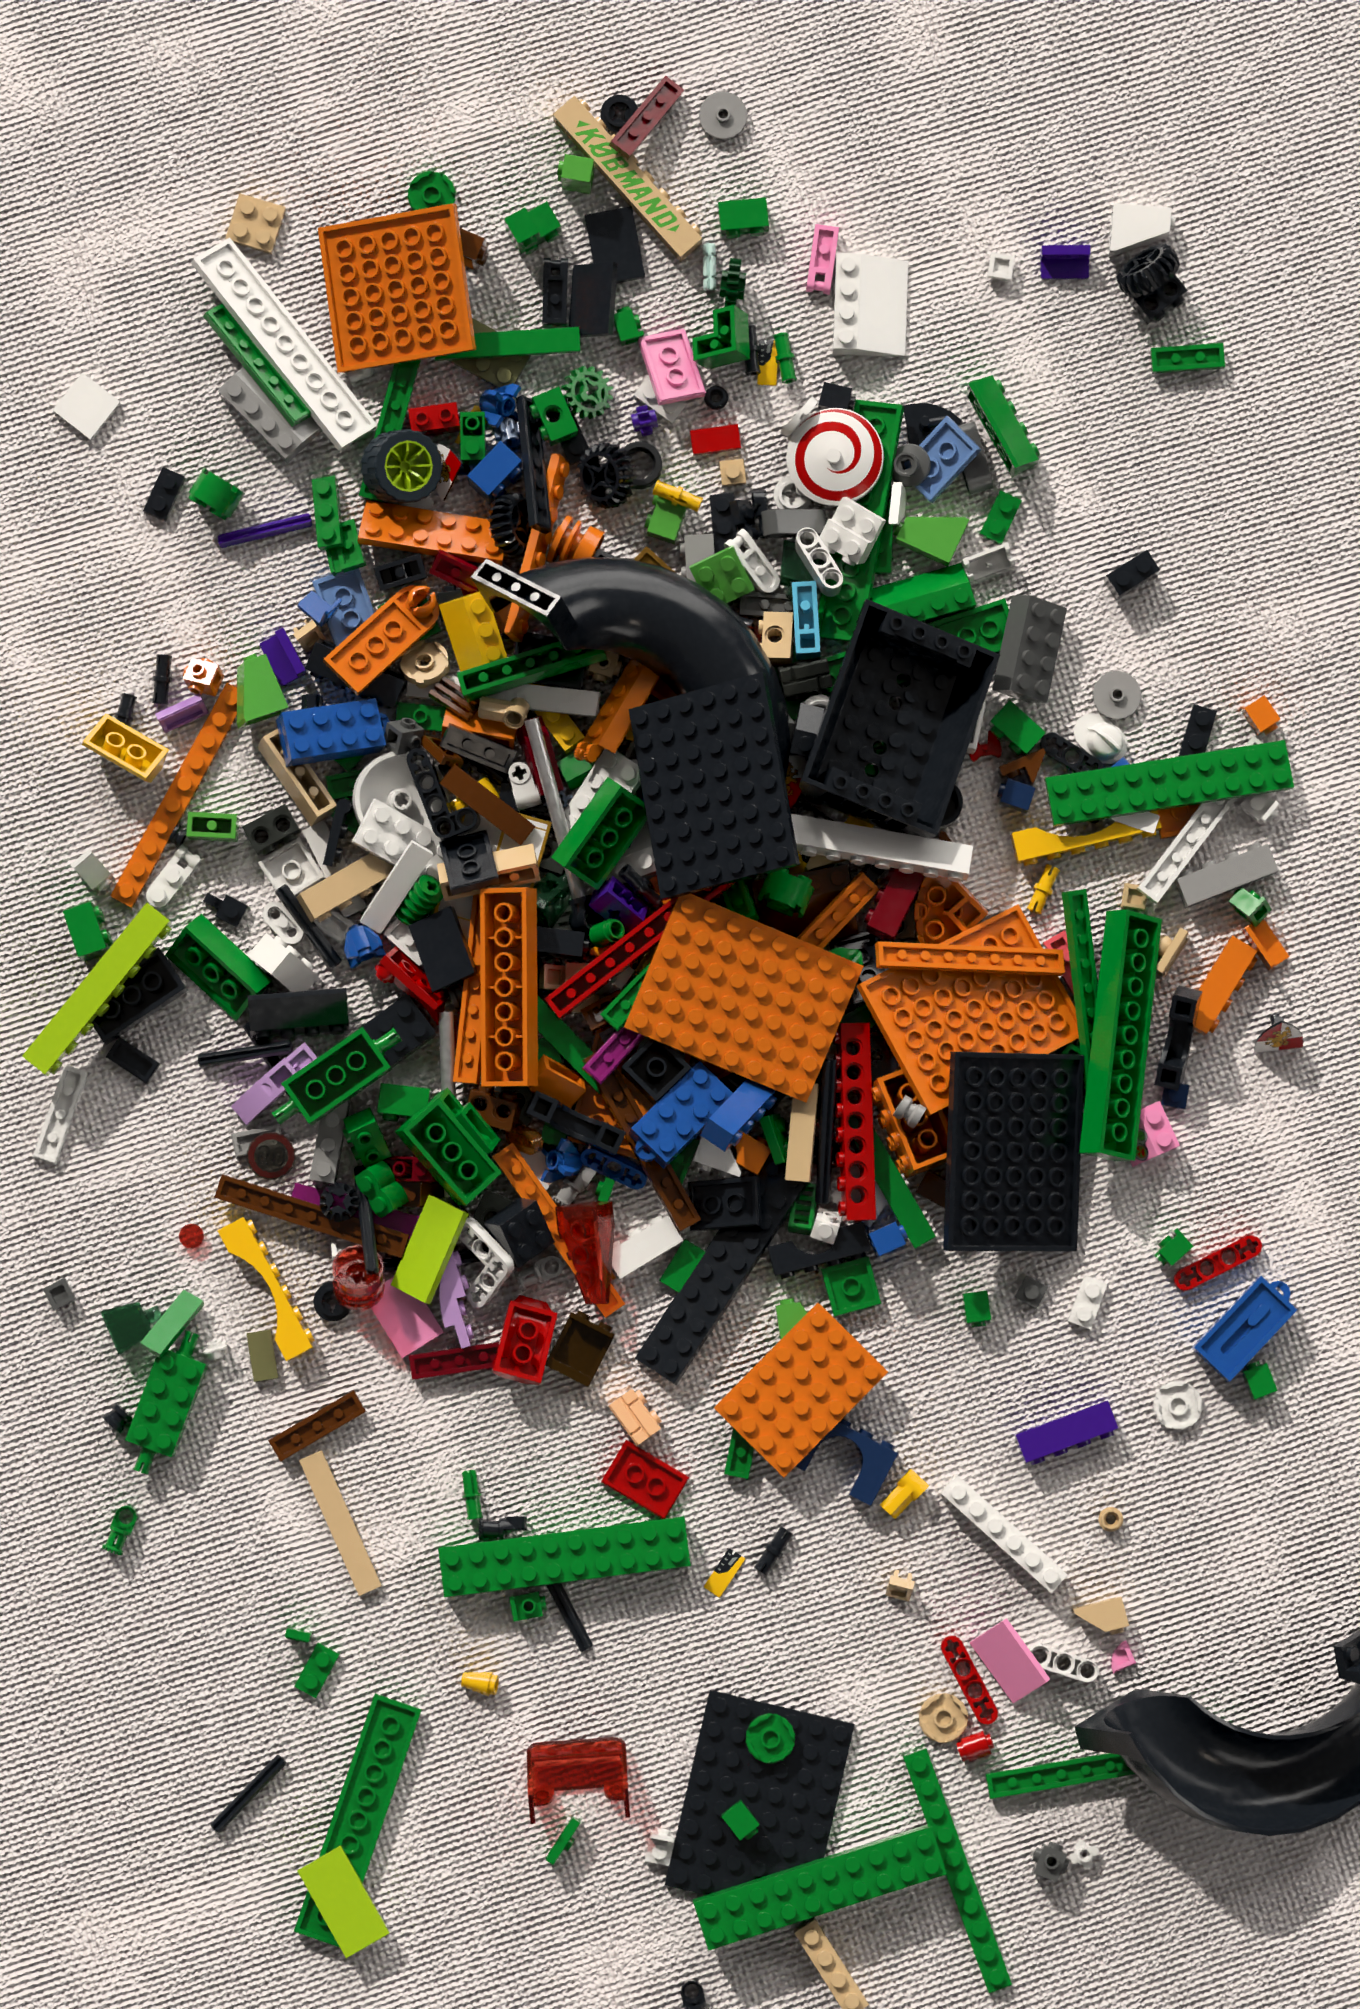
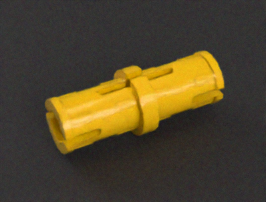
(677, 496)
(1043, 889)

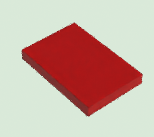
(645, 1479)

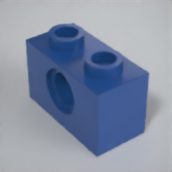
(887, 1239)

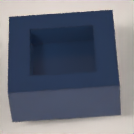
(1175, 1098)

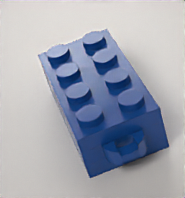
(331, 732)
(679, 1116)
(1245, 1327)

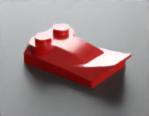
(410, 978)
(525, 1341)

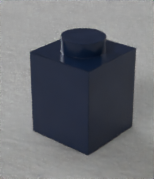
(1016, 795)

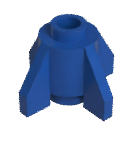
(499, 404)
(362, 945)
(561, 1161)

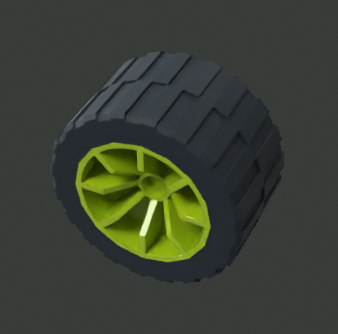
(401, 466)

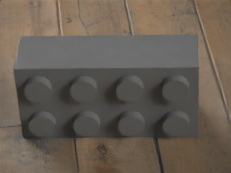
(1029, 648)

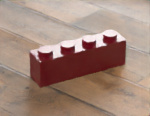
(893, 904)

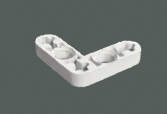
(491, 1260)

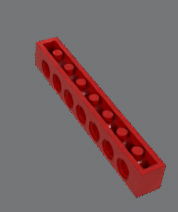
(866, 1208)

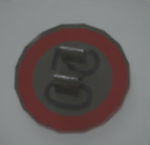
(271, 1156)

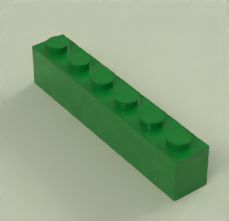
(524, 669)

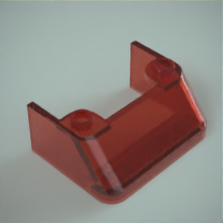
(577, 1766)

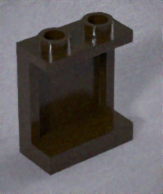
(580, 1348)

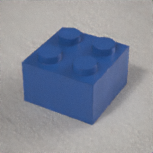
(496, 472)

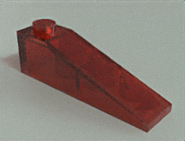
(589, 1240)

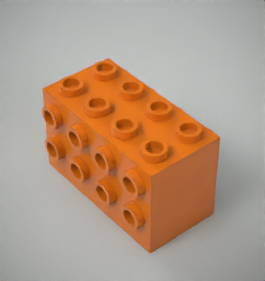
(915, 1148)

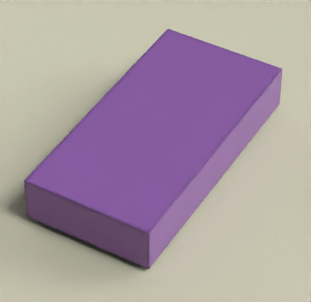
(182, 713)

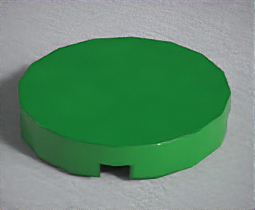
(430, 190)
(770, 1738)

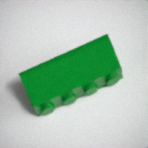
(1001, 425)
(928, 595)
(217, 966)
(448, 1152)

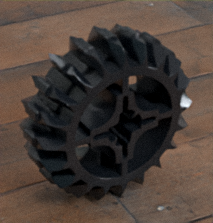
(1148, 270)
(598, 476)
(510, 524)

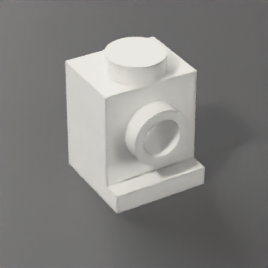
(826, 1225)

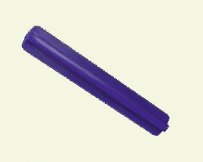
(264, 530)

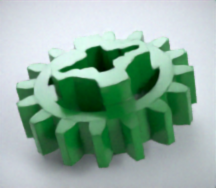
(578, 384)

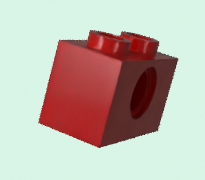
(435, 419)

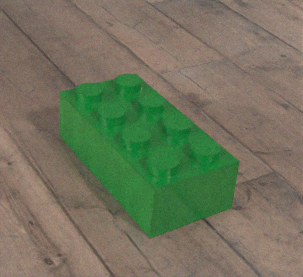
(602, 833)

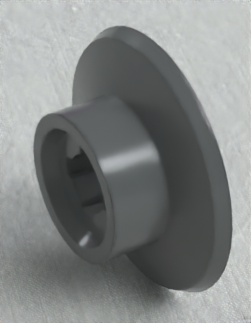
(920, 465)

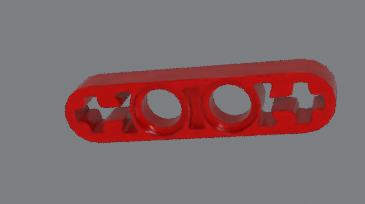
(1216, 1260)
(971, 1678)

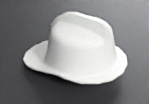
(1100, 738)

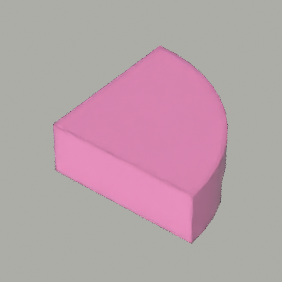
(1122, 1657)

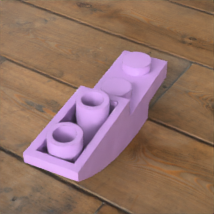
(269, 1087)
(452, 1287)

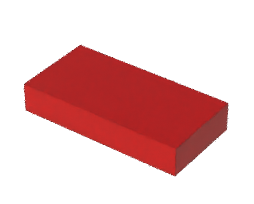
(715, 439)

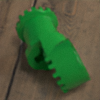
(121, 1530)

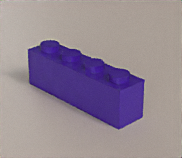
(1065, 1432)

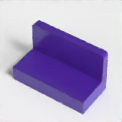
(1065, 261)
(283, 658)

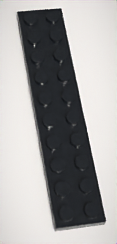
(718, 1279)

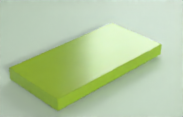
(429, 1249)
(343, 1901)

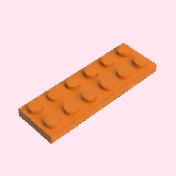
(427, 532)

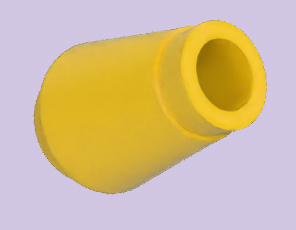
(481, 1682)

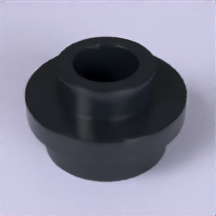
(713, 391)

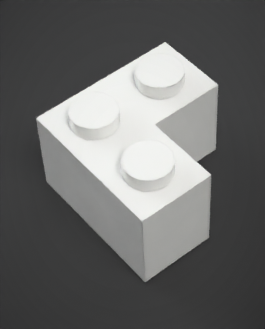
(283, 963)

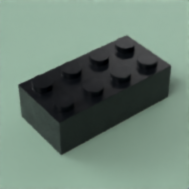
(143, 995)
(407, 1022)

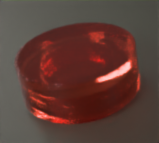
(191, 1236)

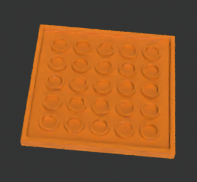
(397, 288)

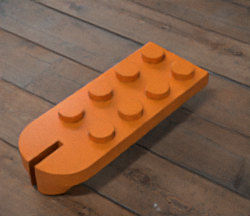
(383, 637)

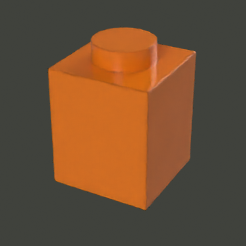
(1261, 716)

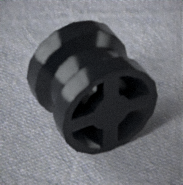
(117, 1417)

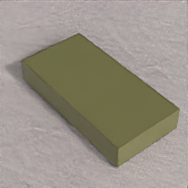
(262, 1355)

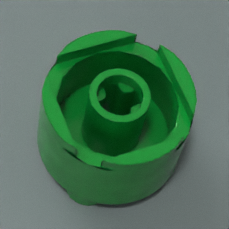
(217, 493)
(786, 892)

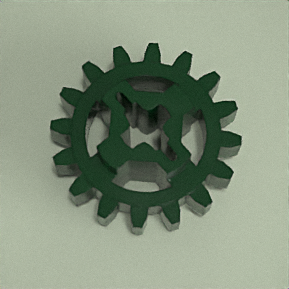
(733, 283)

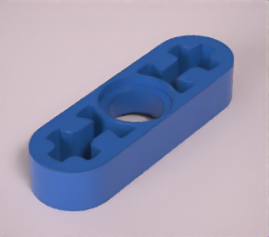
(618, 1176)

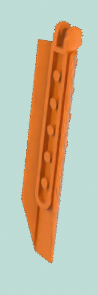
(614, 718)

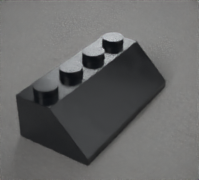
(298, 1013)

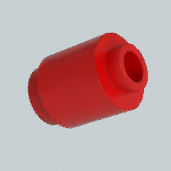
(975, 1746)

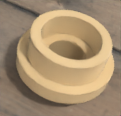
(1118, 1519)

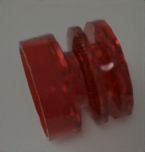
(351, 1283)

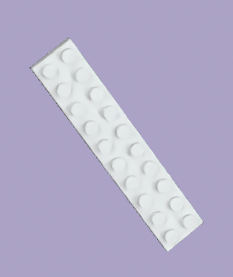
(284, 343)

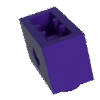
(618, 903)

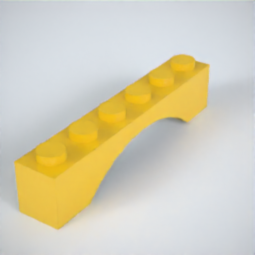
(1037, 844)
(290, 1334)

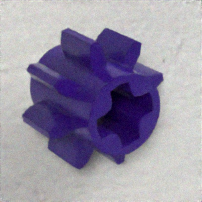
(644, 420)

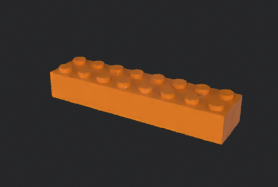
(508, 987)

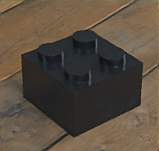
(655, 1069)
(520, 1230)

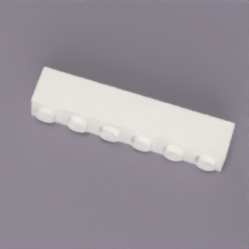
(1003, 1533)

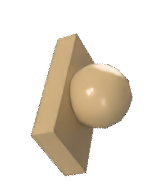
(1170, 950)

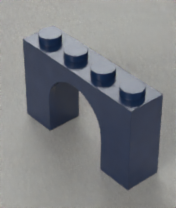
(876, 1460)

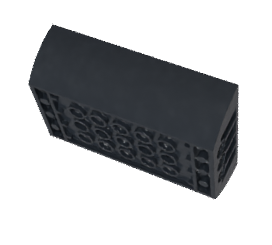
(920, 739)

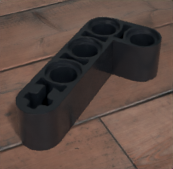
(437, 792)

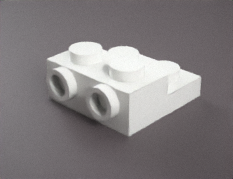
(852, 531)

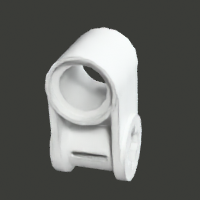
(524, 790)

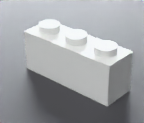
(644, 1246)

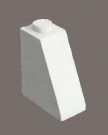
(1138, 226)

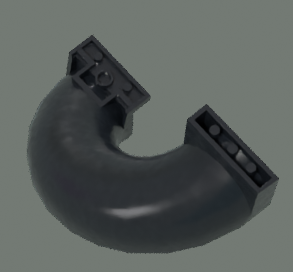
(643, 615)
(1236, 1774)

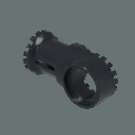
(759, 505)
(495, 1529)
(693, 2003)

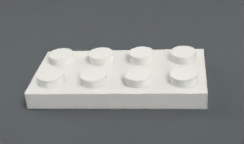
(608, 765)
(389, 832)

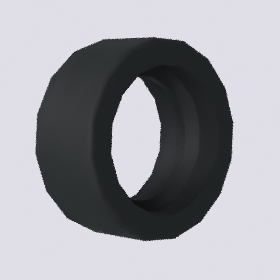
(654, 454)

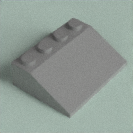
(265, 419)

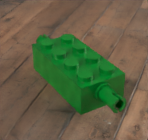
(336, 1076)
(166, 1403)

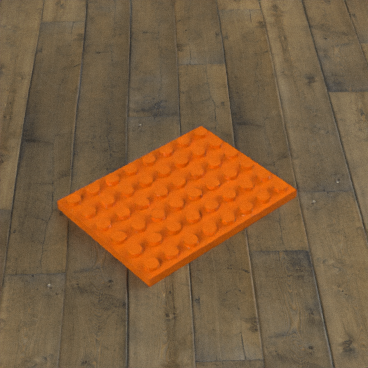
(743, 996)
(955, 1011)

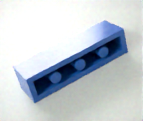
(738, 1114)

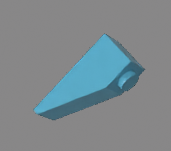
(806, 620)

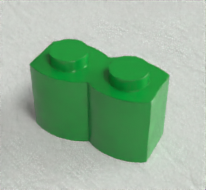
(382, 1190)

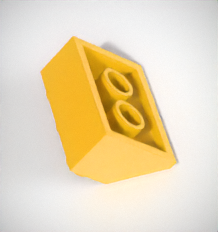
(472, 631)
(126, 748)

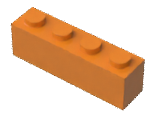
(1221, 981)

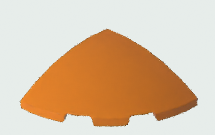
(945, 910)

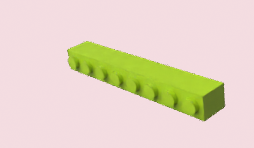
(97, 989)

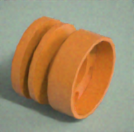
(572, 544)

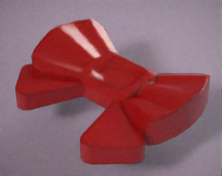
(992, 748)

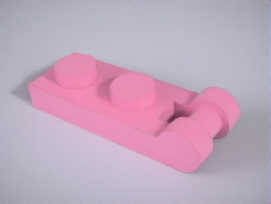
(822, 258)

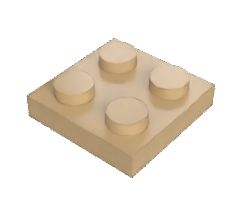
(255, 223)

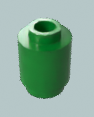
(606, 933)

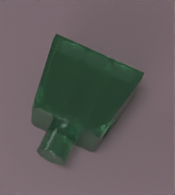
(792, 567)
(552, 899)
(129, 1324)

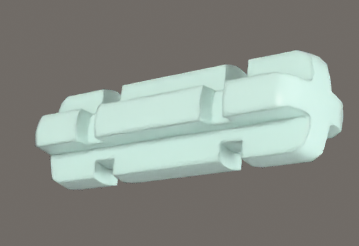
(709, 267)

